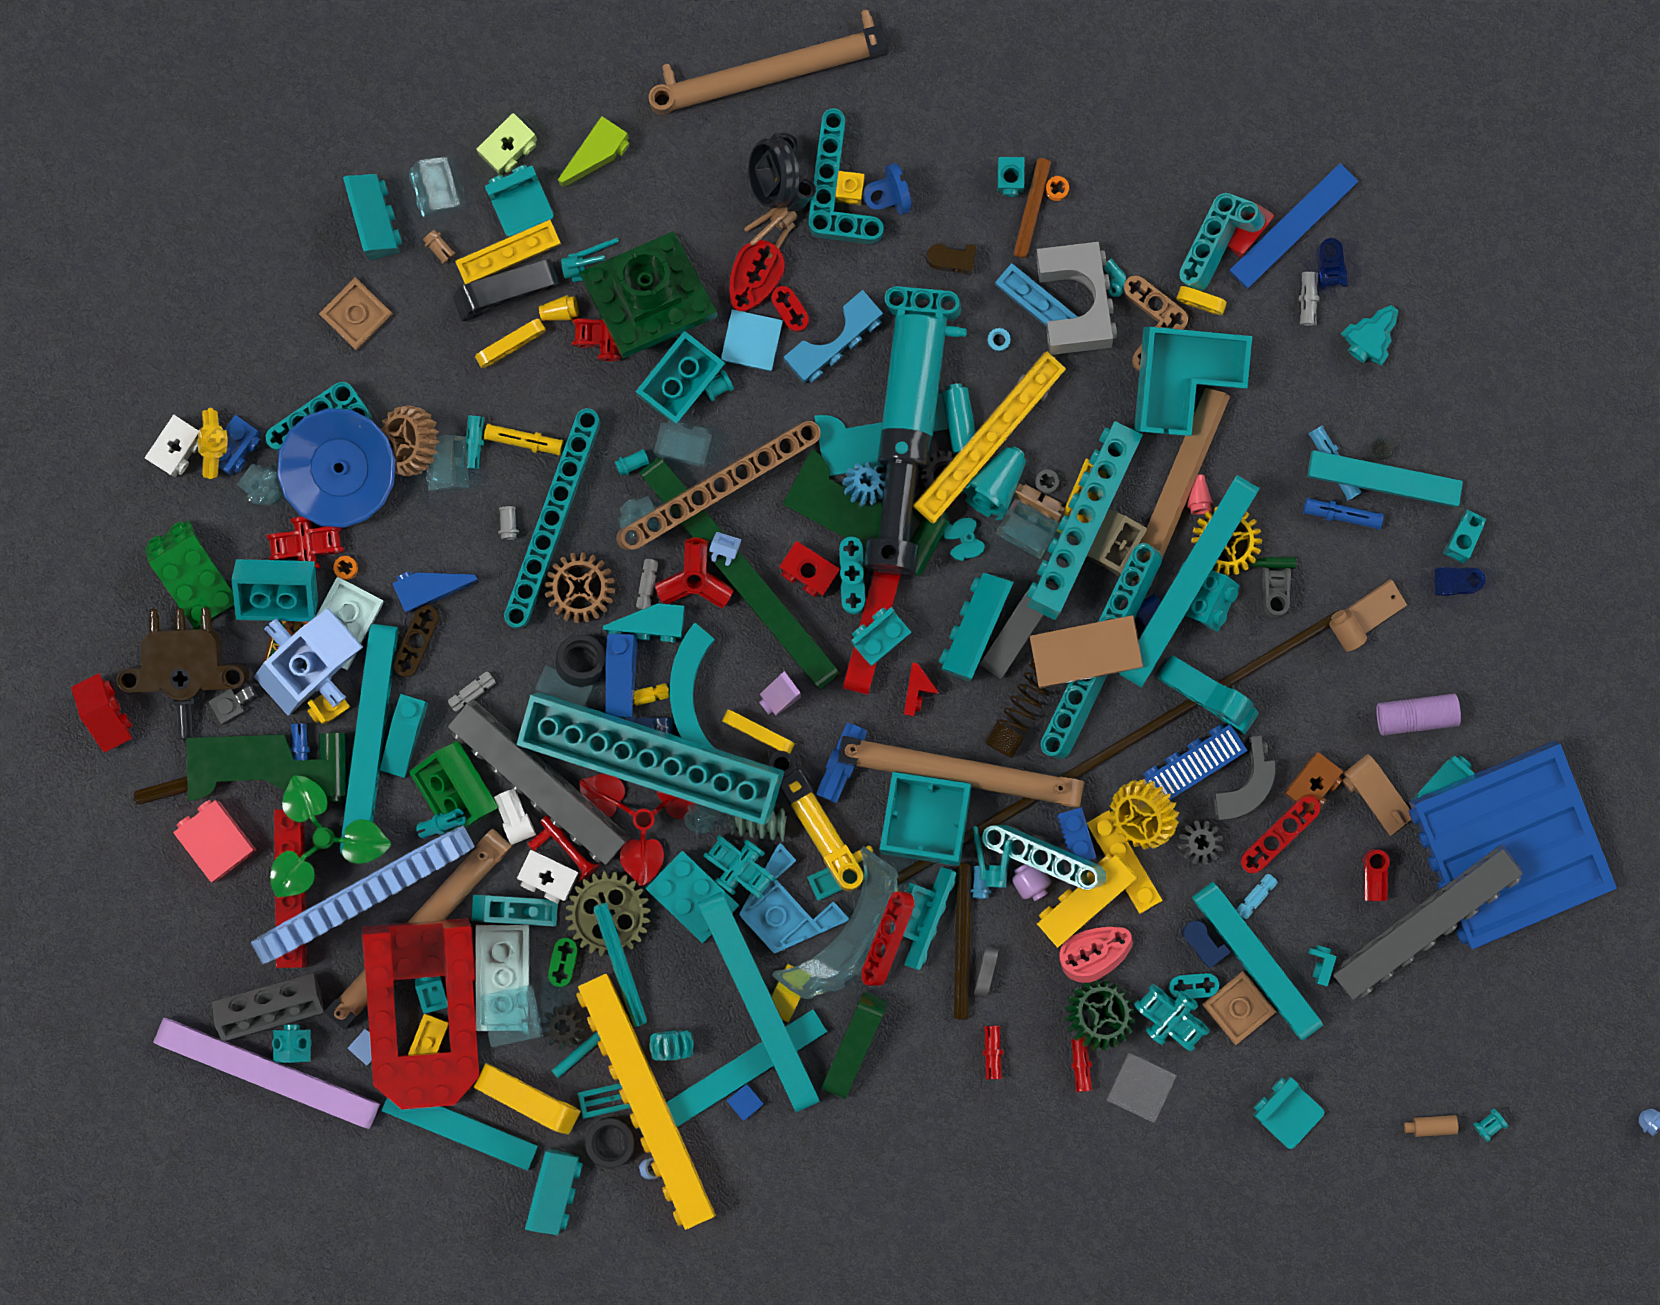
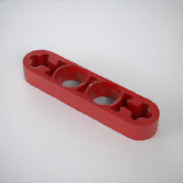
(1278, 831)
(899, 904)

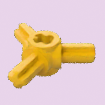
(211, 443)

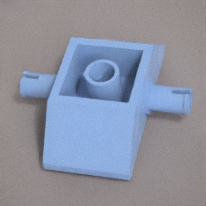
(325, 648)

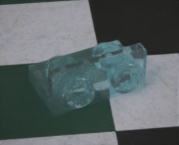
(433, 186)

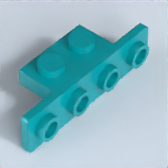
(925, 916)

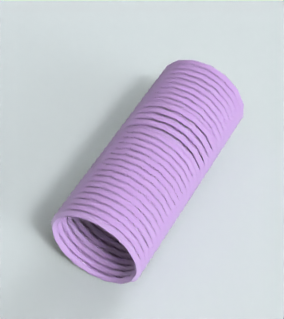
(1427, 714)

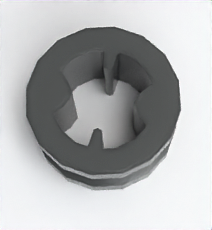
(1050, 474)

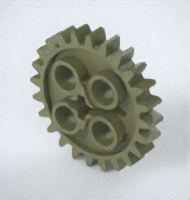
(631, 905)

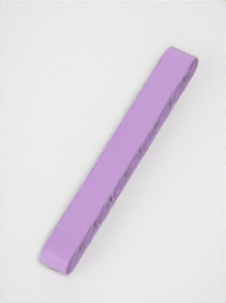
(266, 1073)

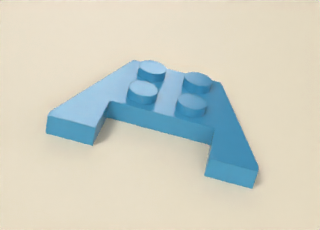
(779, 917)

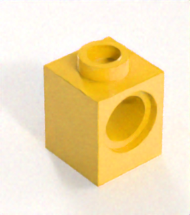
(849, 188)

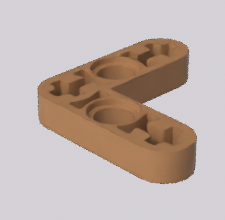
(1161, 316)

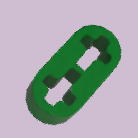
(569, 963)

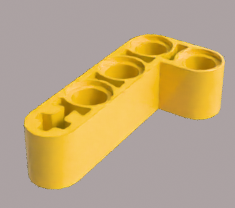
(527, 1099)

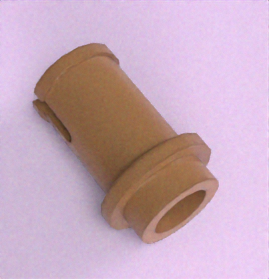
(438, 246)

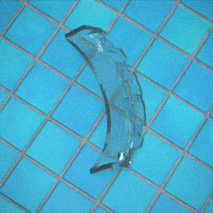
(850, 948)

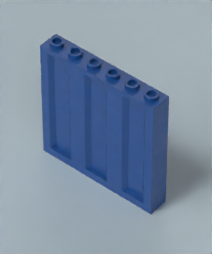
(1539, 819)

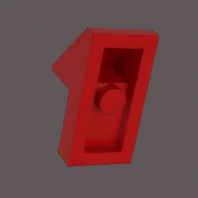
(917, 683)

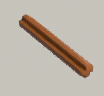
(1032, 208)

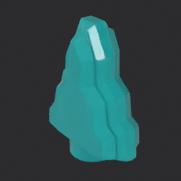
(1372, 336)

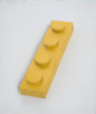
(508, 252)
(1140, 890)

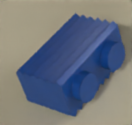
(1076, 834)

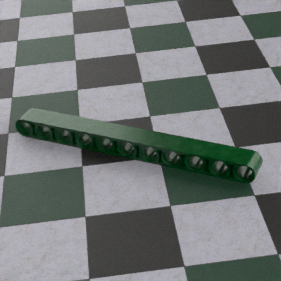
(746, 581)

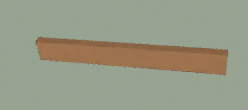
(1184, 472)

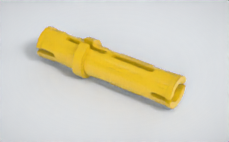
(554, 446)

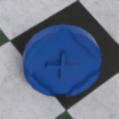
(893, 191)

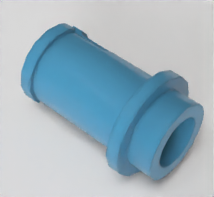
(979, 889)

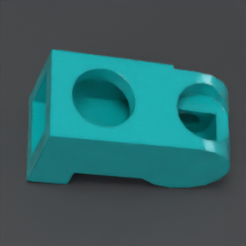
(1465, 536)

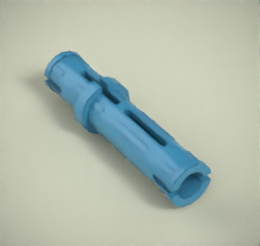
(1325, 445)

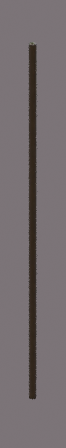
(1135, 736)

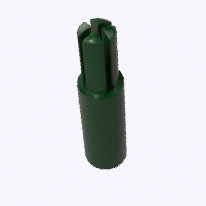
(1275, 562)

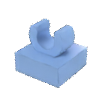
(725, 546)

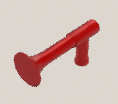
(586, 868)

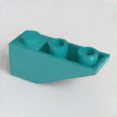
(657, 621)

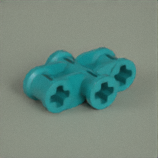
(848, 564)
(739, 867)
(1172, 1017)

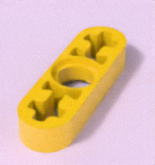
(510, 343)
(758, 732)

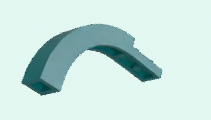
(682, 682)

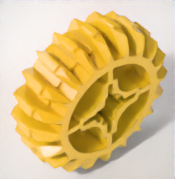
(1230, 552)
(1144, 814)

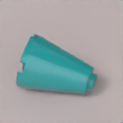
(995, 483)

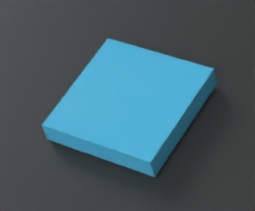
(751, 340)

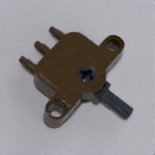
(185, 652)

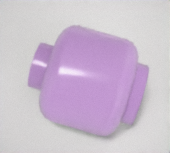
(1031, 882)

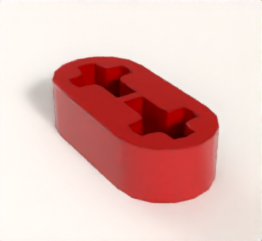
(795, 305)

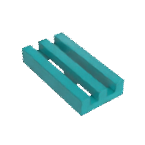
(583, 1104)

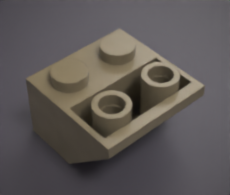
(1115, 541)

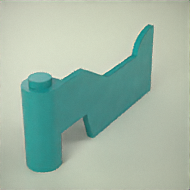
(847, 446)

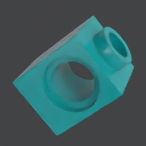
(1014, 165)

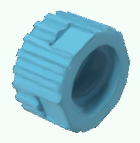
(992, 345)

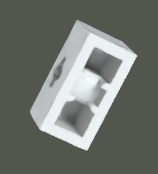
(164, 456)
(563, 876)

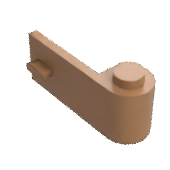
(1365, 614)
(1378, 793)

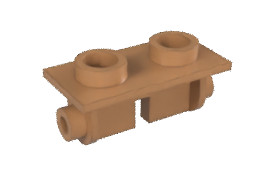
(1030, 496)

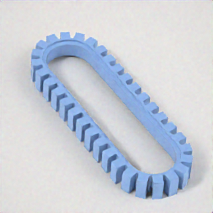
(362, 894)

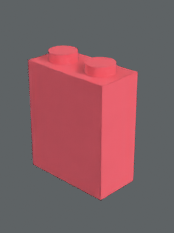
(214, 840)

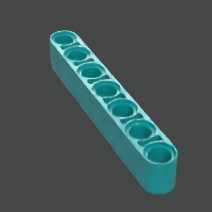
(1257, 961)

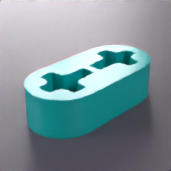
(1193, 979)

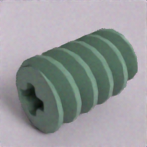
(774, 826)

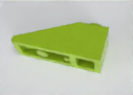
(596, 151)

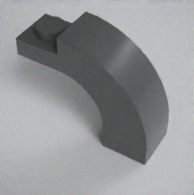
(1247, 798)

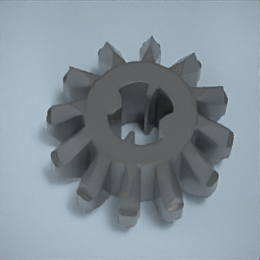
(1208, 837)

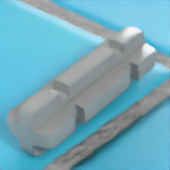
(647, 583)
(471, 691)

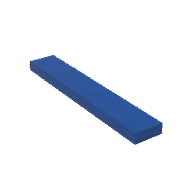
(1293, 226)

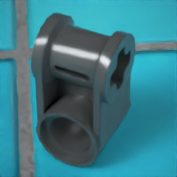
(1276, 589)

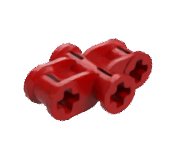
(595, 337)
(298, 543)

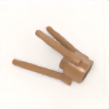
(780, 218)

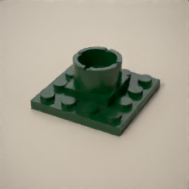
(648, 294)

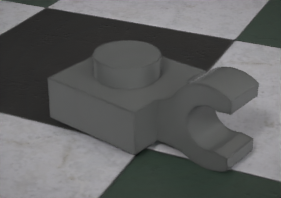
(229, 704)

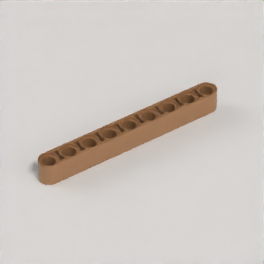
(706, 486)

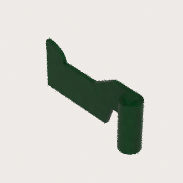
(827, 505)
(266, 759)

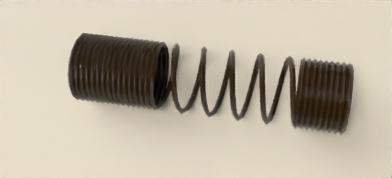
(1005, 739)

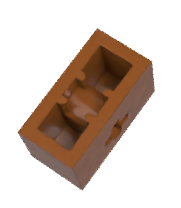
(1319, 768)

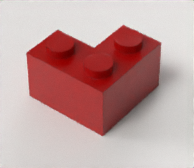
(101, 712)

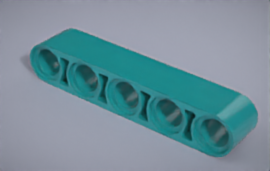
(1056, 857)

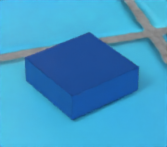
(745, 1102)

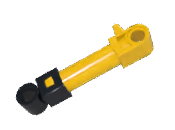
(817, 824)

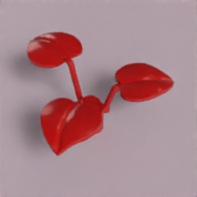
(638, 858)

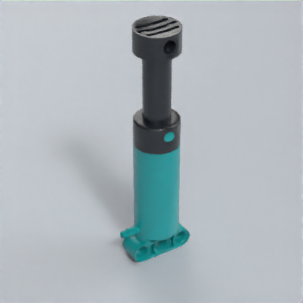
(909, 418)

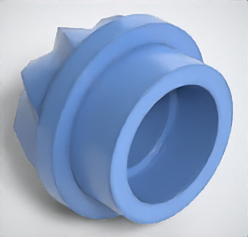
(1650, 1121)

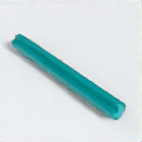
(620, 964)

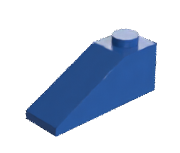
(426, 588)
(620, 674)

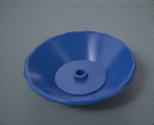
(309, 471)

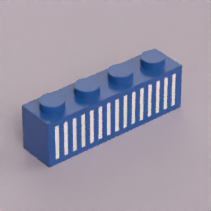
(1198, 762)

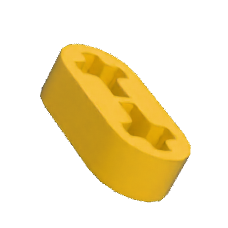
(1201, 300)

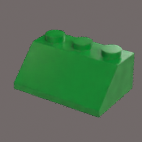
(452, 783)

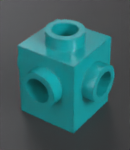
(291, 1044)

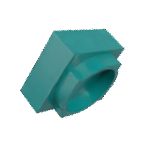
(925, 818)

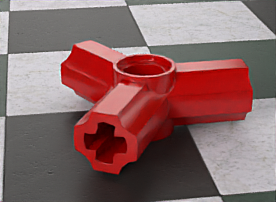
(694, 564)

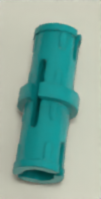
(474, 440)
(440, 823)

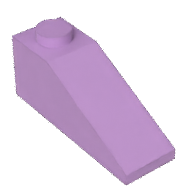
(779, 695)

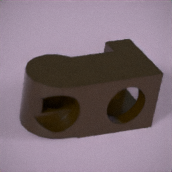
(951, 260)

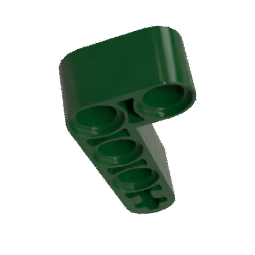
(854, 1045)

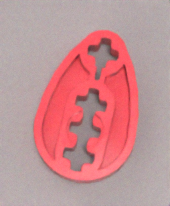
(1098, 966)

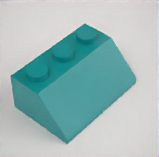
(372, 215)
(679, 378)
(553, 1192)

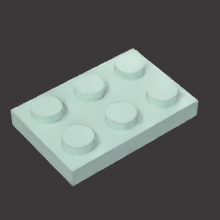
(353, 608)

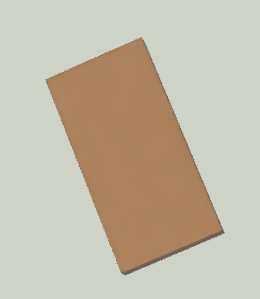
(1086, 651)

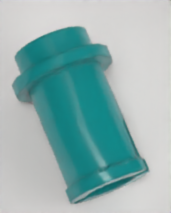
(631, 462)

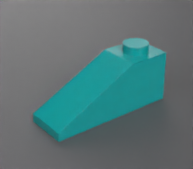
(403, 735)
(514, 910)

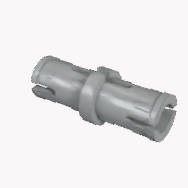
(1309, 299)

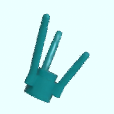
(575, 263)
(996, 875)

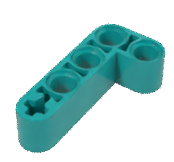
(1198, 271)
(328, 397)

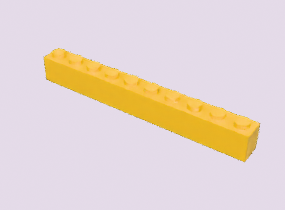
(646, 1102)

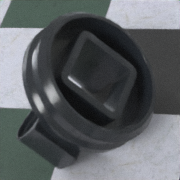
(789, 188)

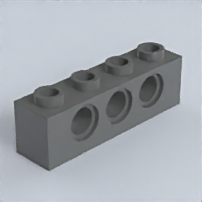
(267, 1007)

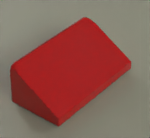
(1242, 239)

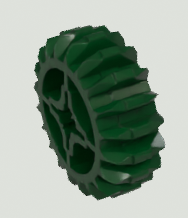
(1118, 1023)

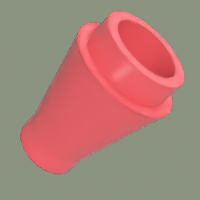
(1199, 497)

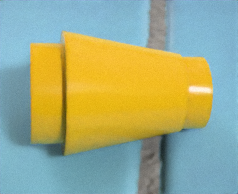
(559, 309)

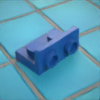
(240, 440)

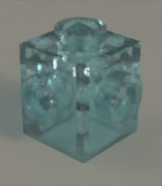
(261, 485)
(635, 509)

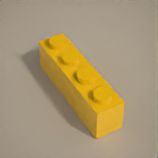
(1081, 905)

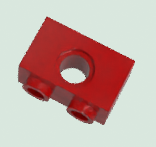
(801, 556)

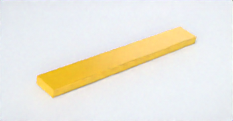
(989, 437)

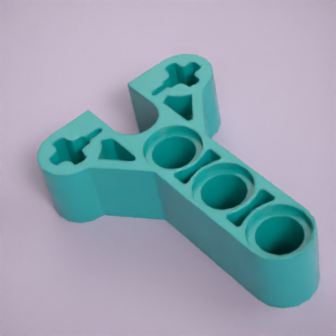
(1216, 698)

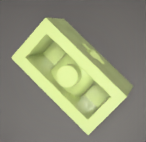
(509, 131)

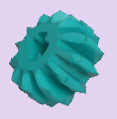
(671, 1045)

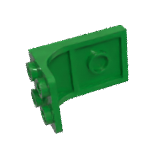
(188, 572)

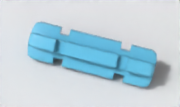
(1256, 896)

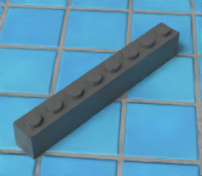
(539, 782)
(1427, 922)

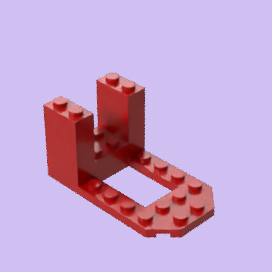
(421, 952)

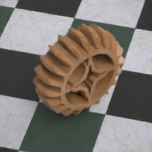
(411, 439)
(571, 596)

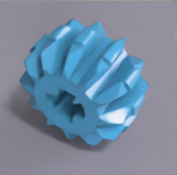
(862, 491)

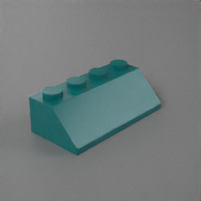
(976, 627)

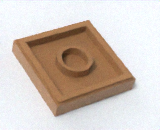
(355, 314)
(1239, 1008)

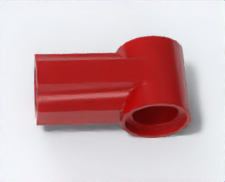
(1375, 878)

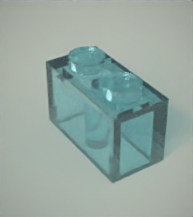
(683, 444)
(450, 465)
(1027, 528)

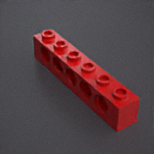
(289, 837)

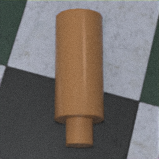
(1432, 1126)

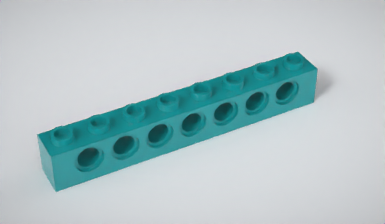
(1051, 601)

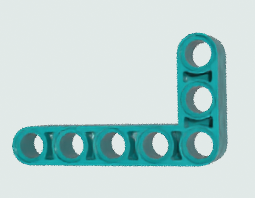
(829, 186)

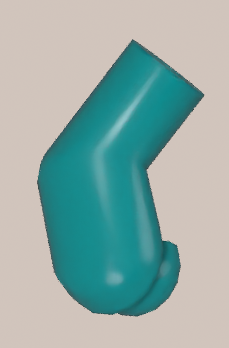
(1116, 280)

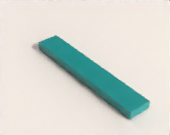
(1384, 479)
(468, 1132)

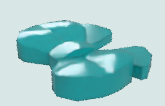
(970, 546)

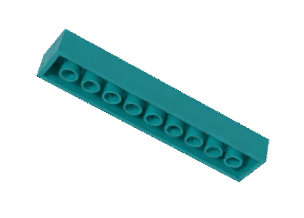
(650, 758)

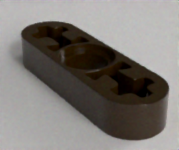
(431, 626)

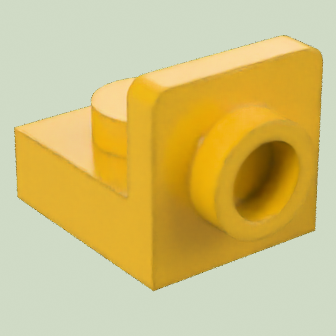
(323, 711)

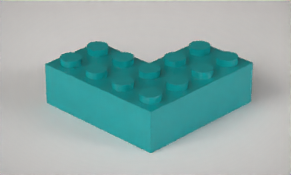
(1173, 366)

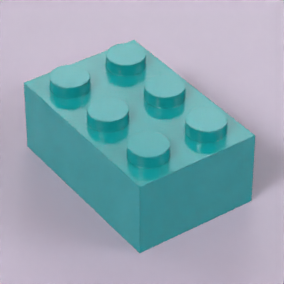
(275, 590)
(680, 890)

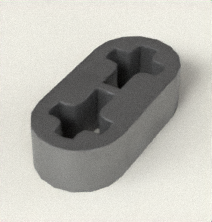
(986, 971)

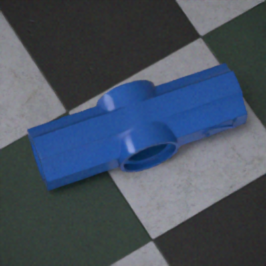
(836, 773)

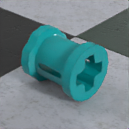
(719, 385)
(1490, 1125)

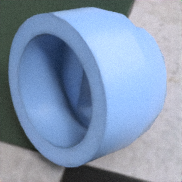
(644, 1171)

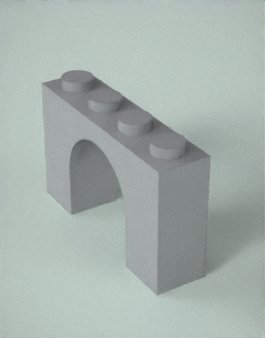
(1082, 264)

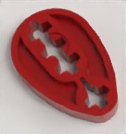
(744, 265)

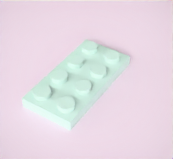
(500, 962)

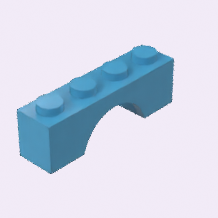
(809, 359)

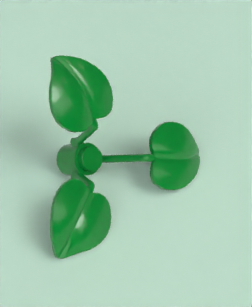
(302, 801)

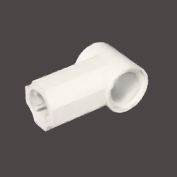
(516, 822)

